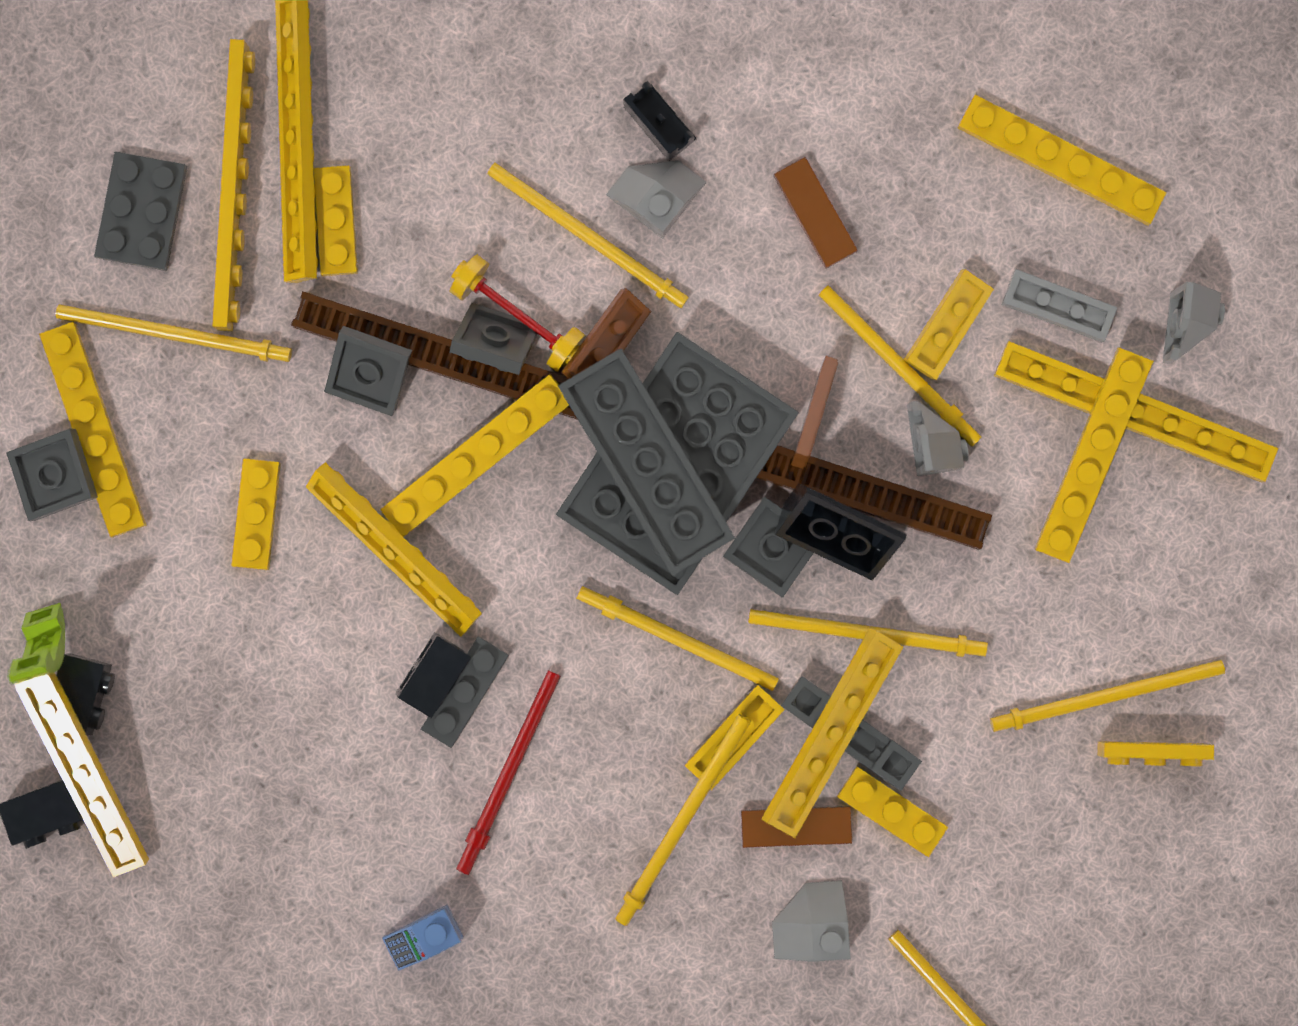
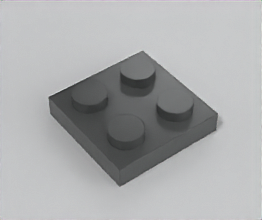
(493, 339)
(367, 371)
(52, 474)
(764, 554)

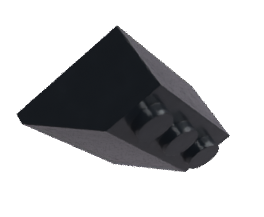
(837, 532)

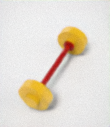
(469, 278)

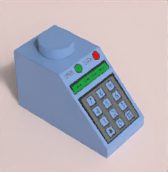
(423, 938)

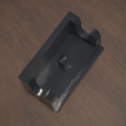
(658, 121)
(432, 675)

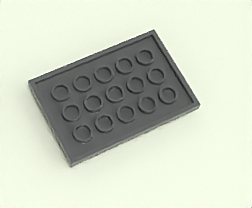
(723, 428)

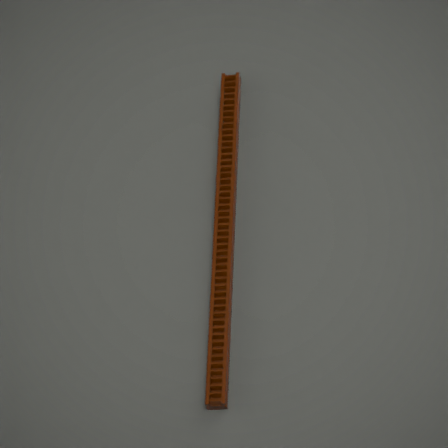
(845, 485)

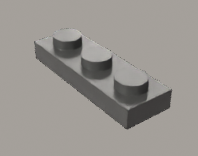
(466, 692)

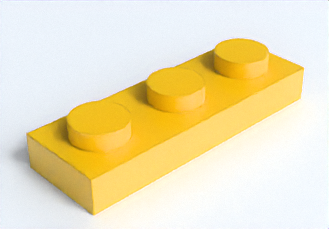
(335, 220)
(948, 324)
(255, 514)
(760, 710)
(1155, 753)
(892, 811)

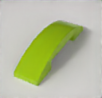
(44, 645)

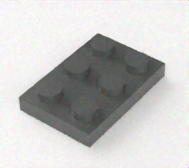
(140, 211)

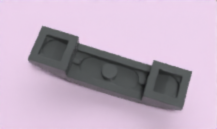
(866, 746)

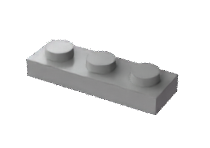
(1059, 305)

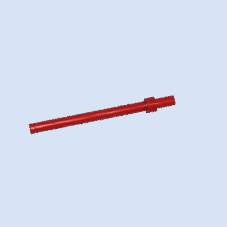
(478, 836)

